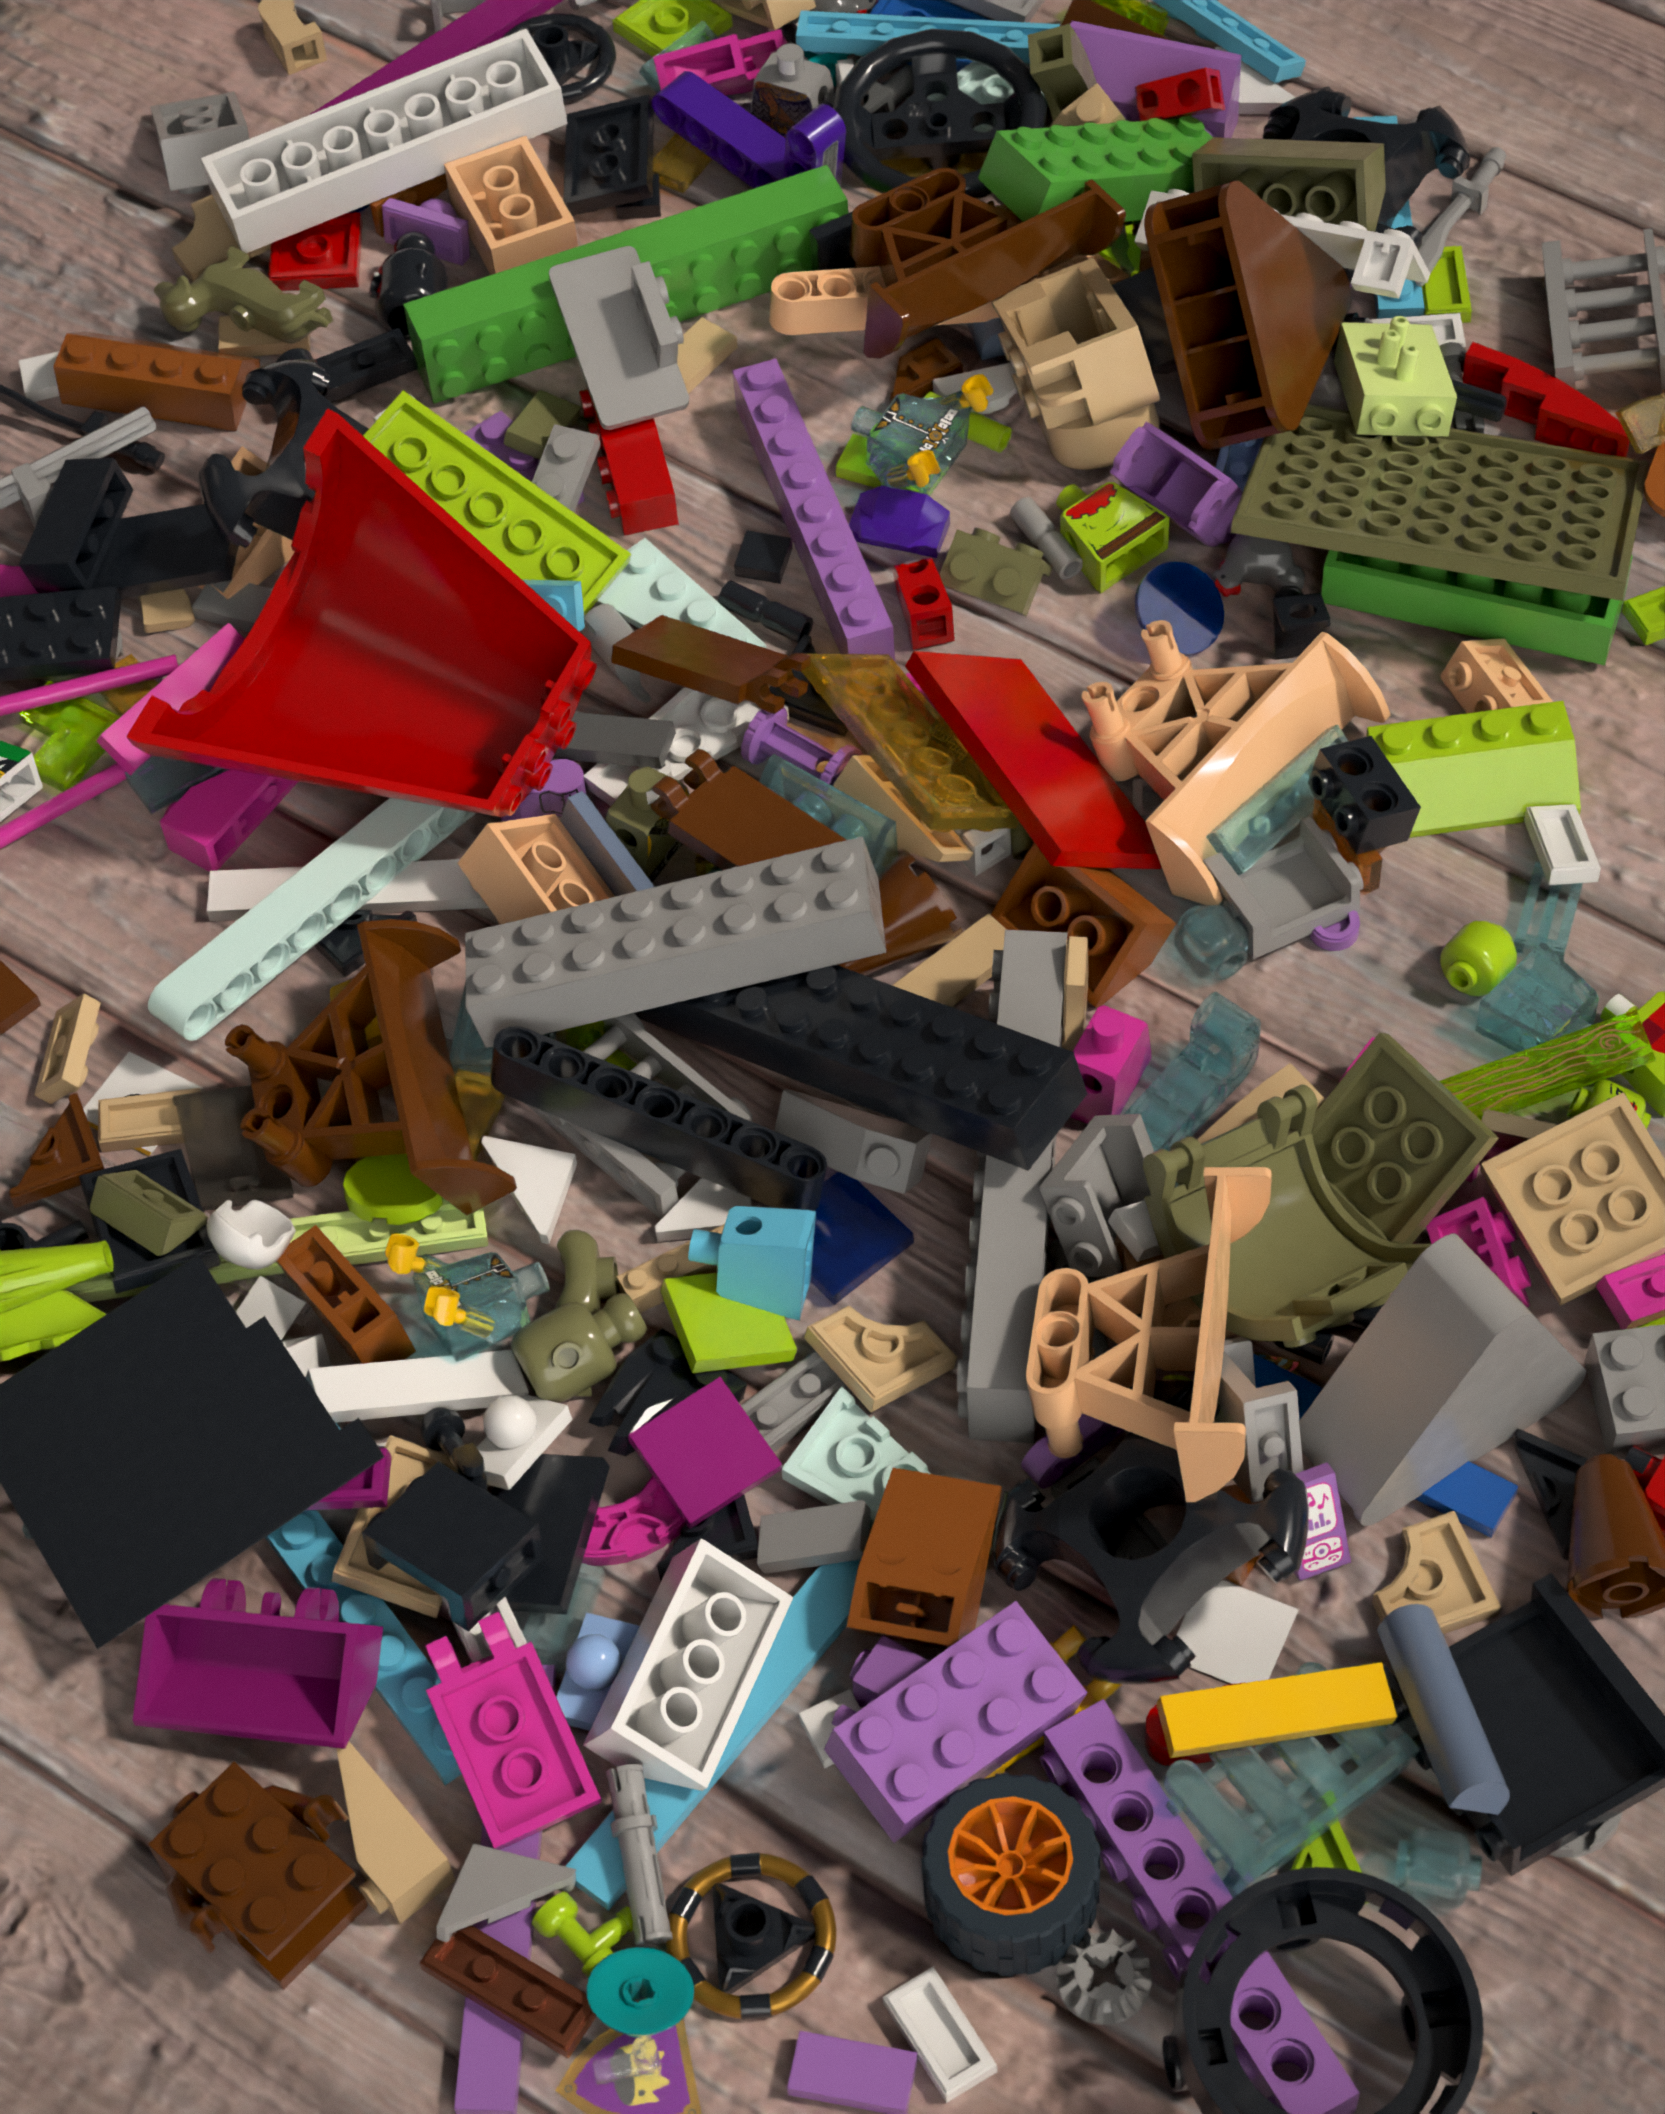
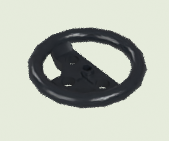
(932, 129)

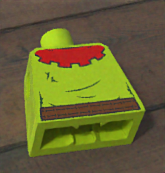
(1111, 531)

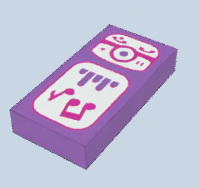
(1326, 1536)

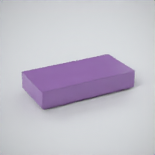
(852, 2073)

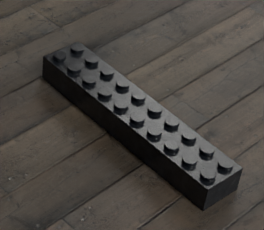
(894, 1056)

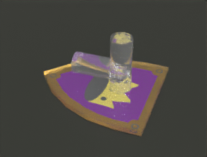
(633, 2075)

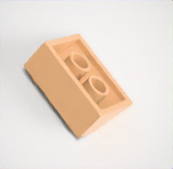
(530, 869)

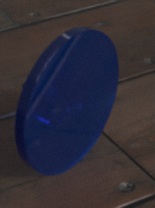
(1186, 600)

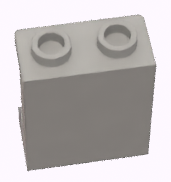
(1289, 889)
(1092, 1180)
(1267, 1414)

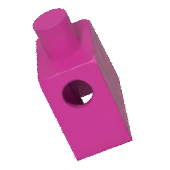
(1116, 1053)

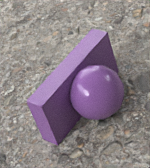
(433, 218)

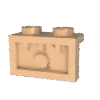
(1490, 677)

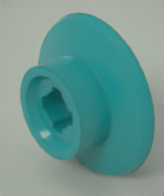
(639, 1974)

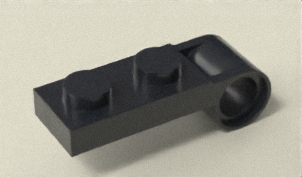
(362, 364)

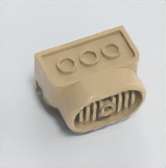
(1078, 364)

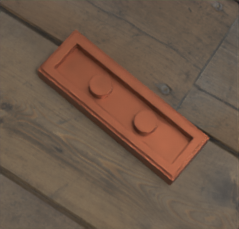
(511, 1988)

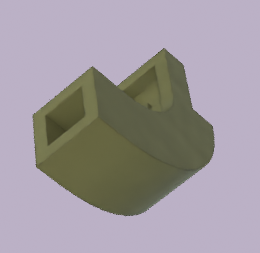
(1060, 66)

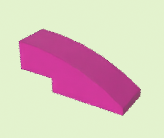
(723, 62)

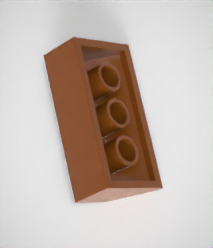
(164, 378)

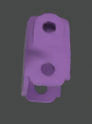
(1178, 484)

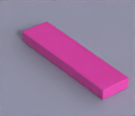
(187, 680)

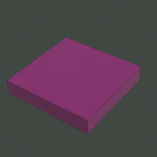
(705, 1452)

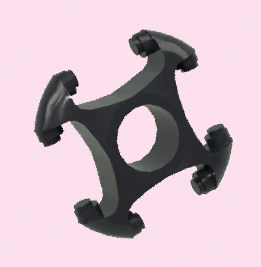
(1409, 148)
(279, 492)
(1155, 1589)

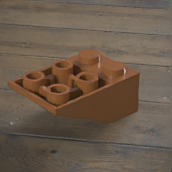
(925, 1560)

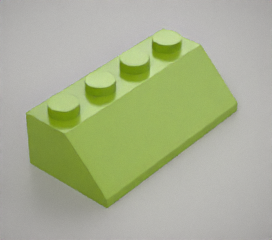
(1483, 765)

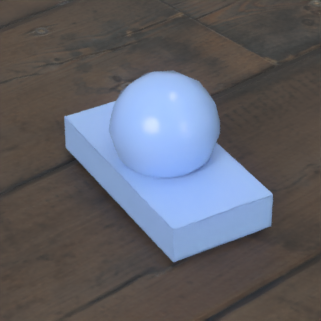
(592, 1667)

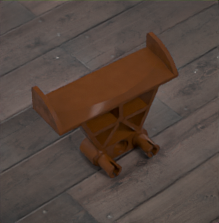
(957, 253)
(308, 1133)

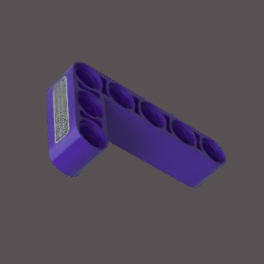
(743, 141)

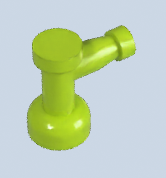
(558, 1918)

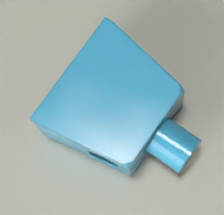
(761, 1257)

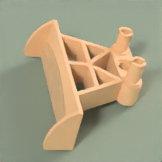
(1242, 736)
(1069, 1381)

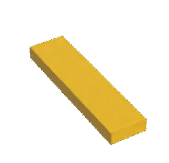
(1276, 1710)

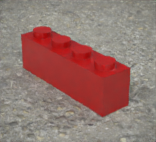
(637, 473)

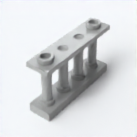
(1566, 303)
(647, 1182)

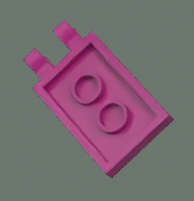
(509, 1737)

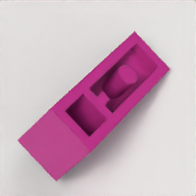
(220, 815)

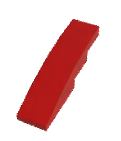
(1533, 396)

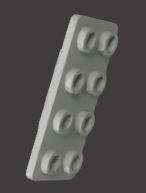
(621, 335)

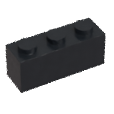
(76, 525)

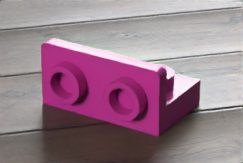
(1489, 1237)

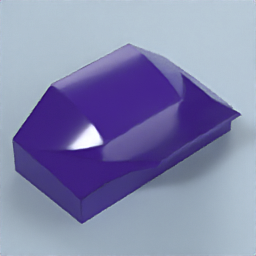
(900, 521)

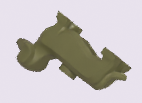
(246, 297)

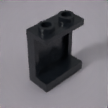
(455, 1542)

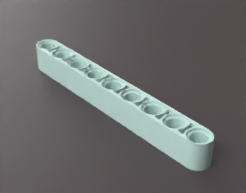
(299, 914)

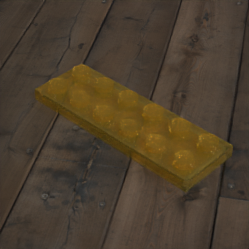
(909, 741)

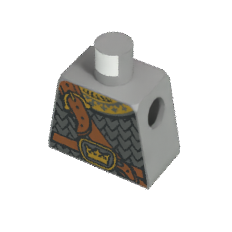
(789, 88)

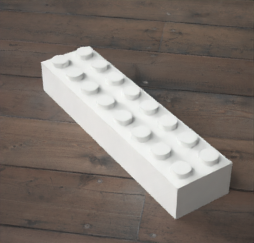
(383, 140)

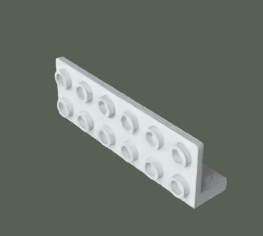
(1378, 259)

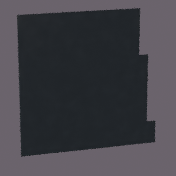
(165, 1448)

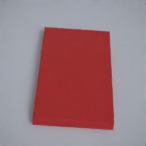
(1035, 761)

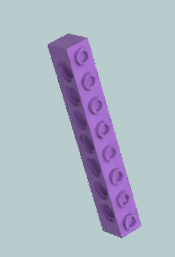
(1098, 1741)

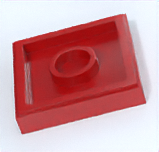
(321, 255)

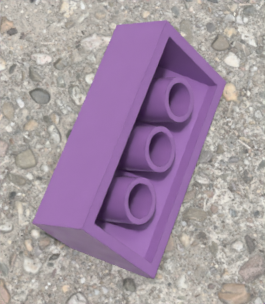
(1130, 59)

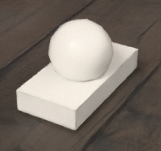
(518, 1434)

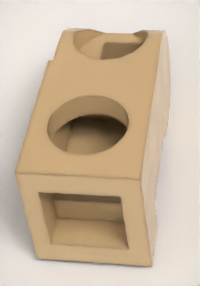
(292, 42)

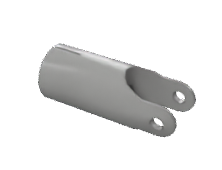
(603, 629)

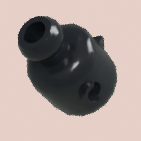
(404, 277)

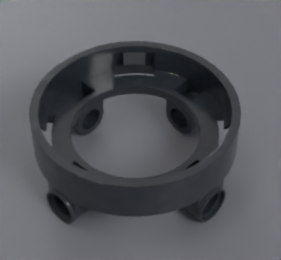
(1291, 1913)

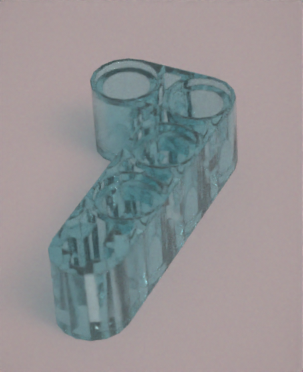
(1203, 1075)

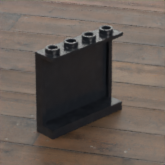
(1561, 1721)

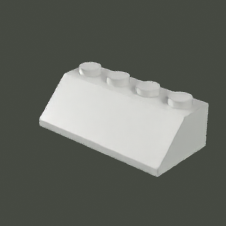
(689, 1668)

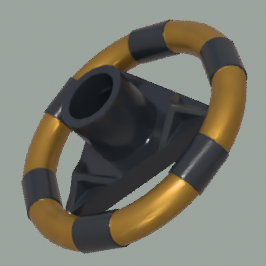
(754, 1935)

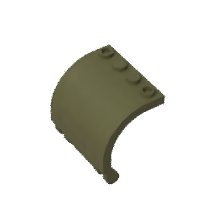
(1305, 1257)

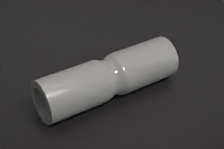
(1044, 535)

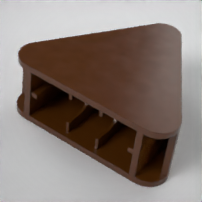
(1244, 310)

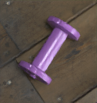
(771, 735)

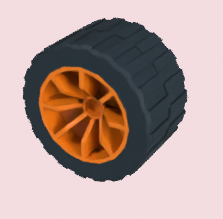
(1010, 1874)

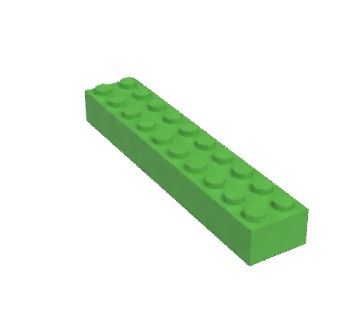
(704, 254)

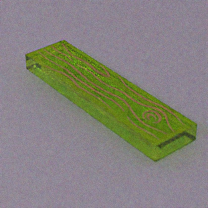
(1554, 1067)

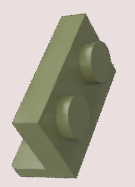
(994, 572)

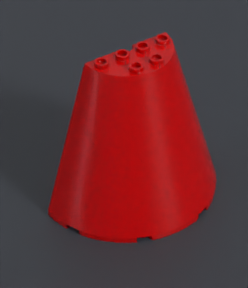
(387, 655)

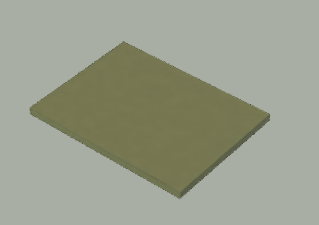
(1449, 502)

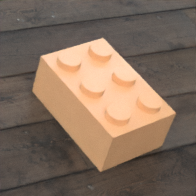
(510, 205)

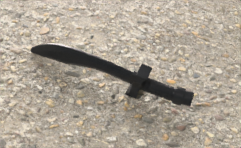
(142, 453)

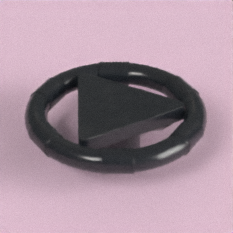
(570, 56)

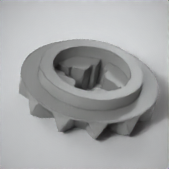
(1107, 2002)

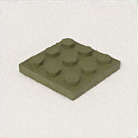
(1395, 1142)

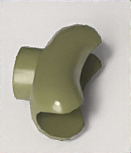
(586, 1273)

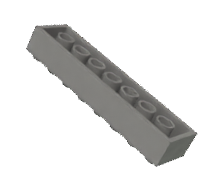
(675, 941)

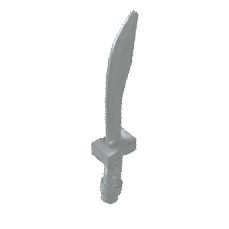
(1465, 195)

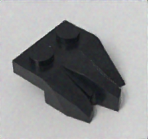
(650, 1384)

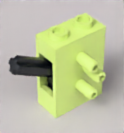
(1401, 382)

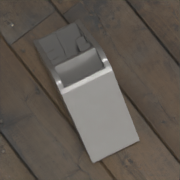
(1434, 1383)

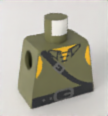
(639, 827)

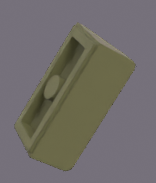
(145, 1211)

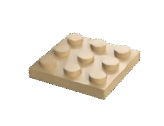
(1585, 1196)

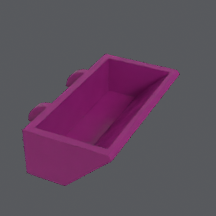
(257, 1672)

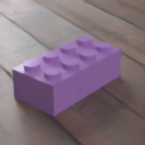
(954, 1720)

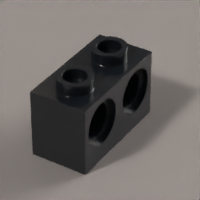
(1363, 795)

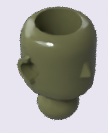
(572, 1348)

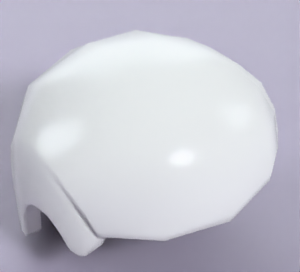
(250, 1236)

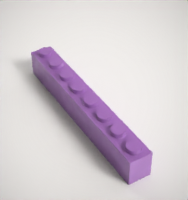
(812, 511)

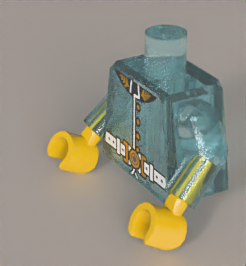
(920, 437)
(469, 1300)

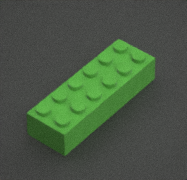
(1127, 159)
(1475, 605)

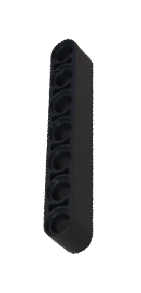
(657, 1120)

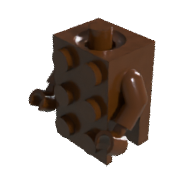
(255, 1871)

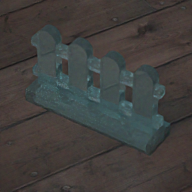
(1277, 1804)

